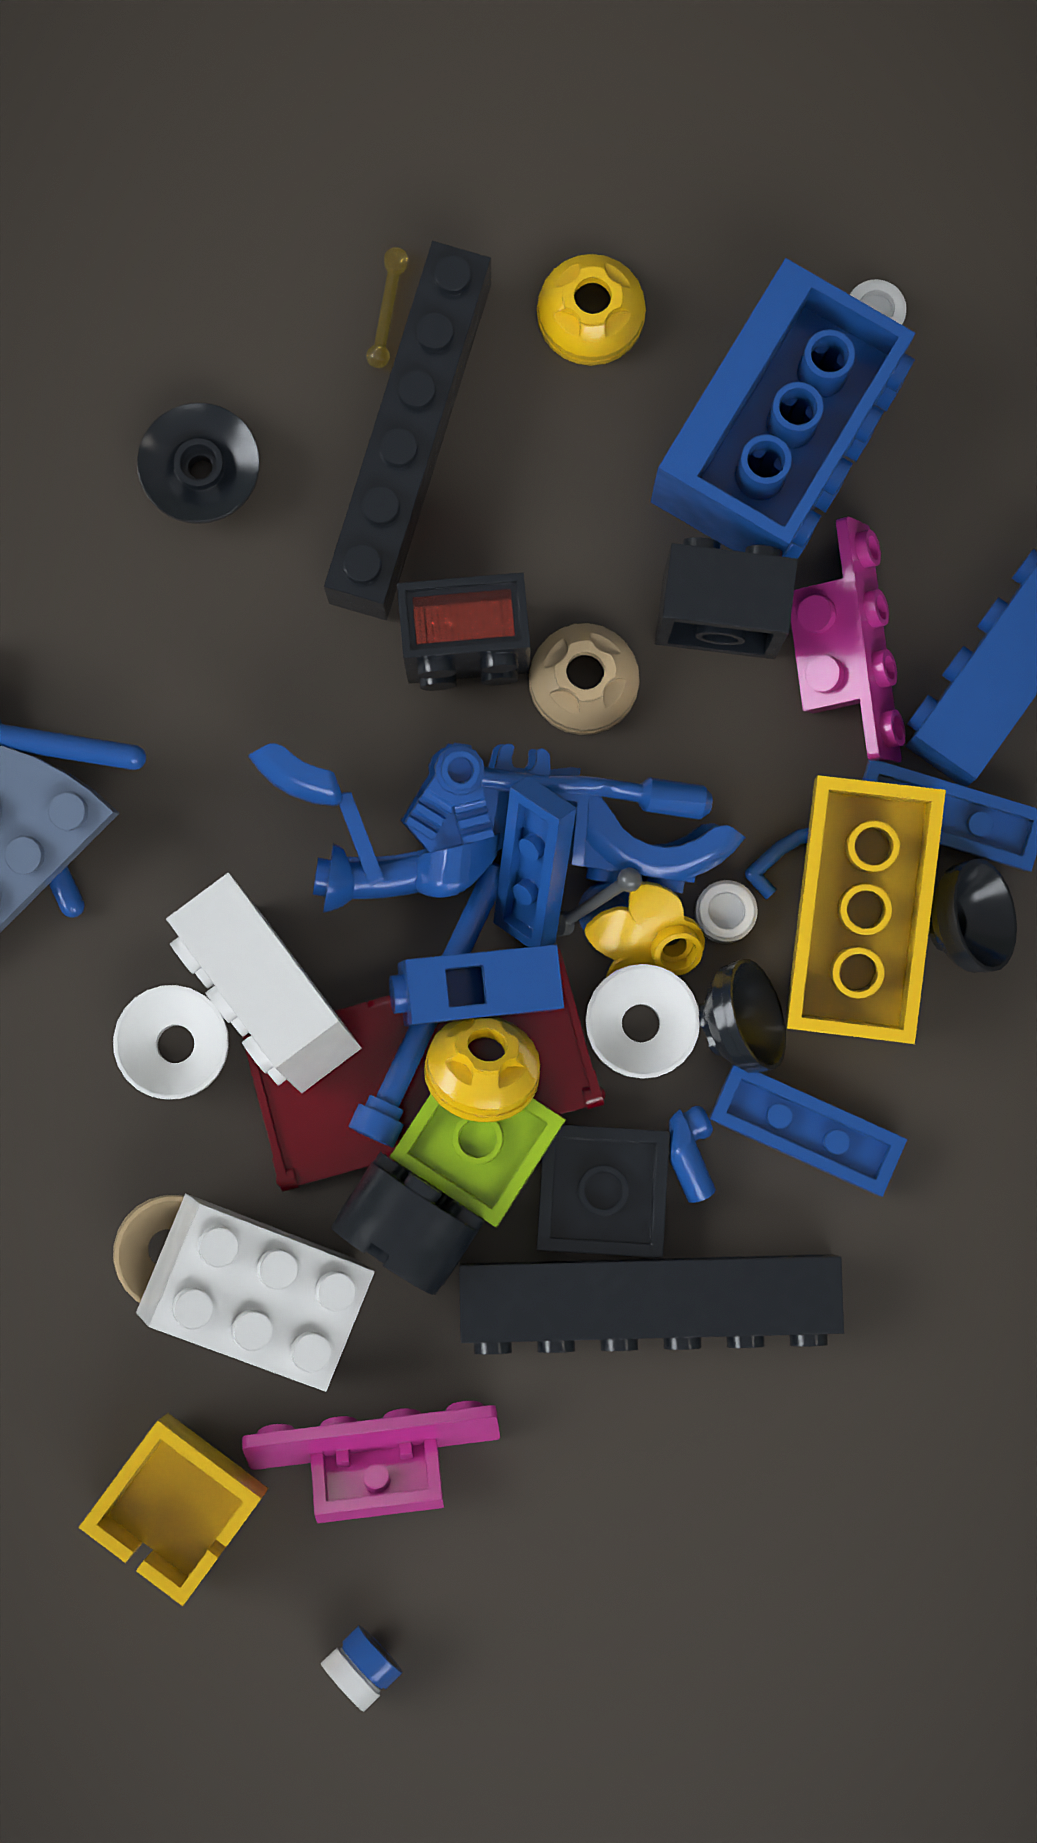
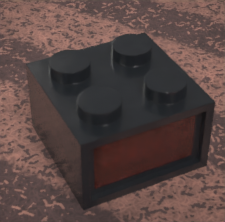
(464, 630)

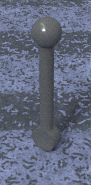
(627, 880)

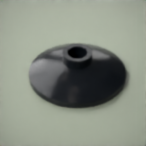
(193, 435)

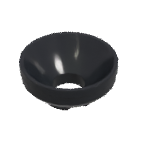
(974, 917)
(744, 1017)

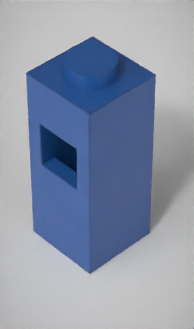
(477, 985)

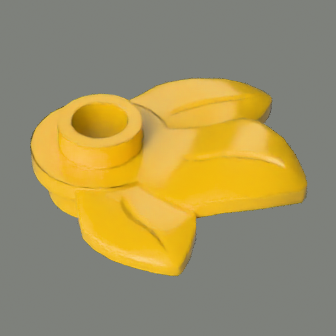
(644, 928)

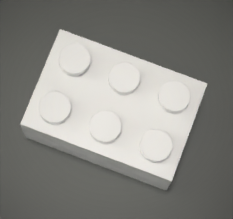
(260, 986)
(254, 1293)

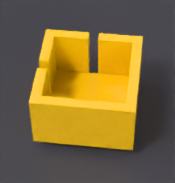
(179, 1502)

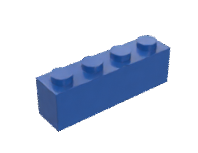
(986, 687)

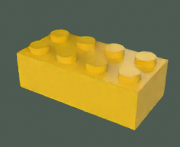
(865, 909)

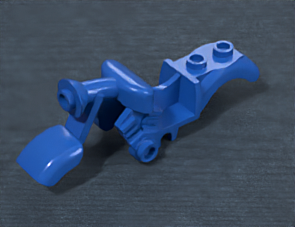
(463, 821)

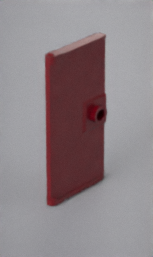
(311, 1127)

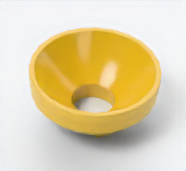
(588, 336)
(477, 1087)

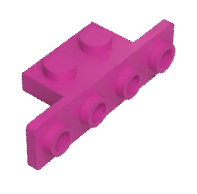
(844, 644)
(373, 1463)

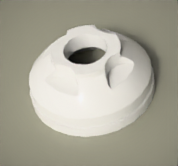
(666, 997)
(138, 1038)

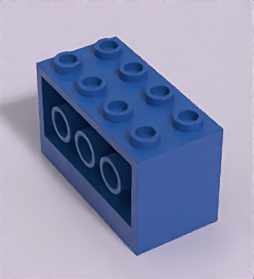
(784, 415)

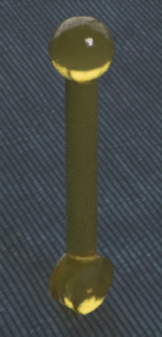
(395, 263)

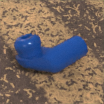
(685, 1155)

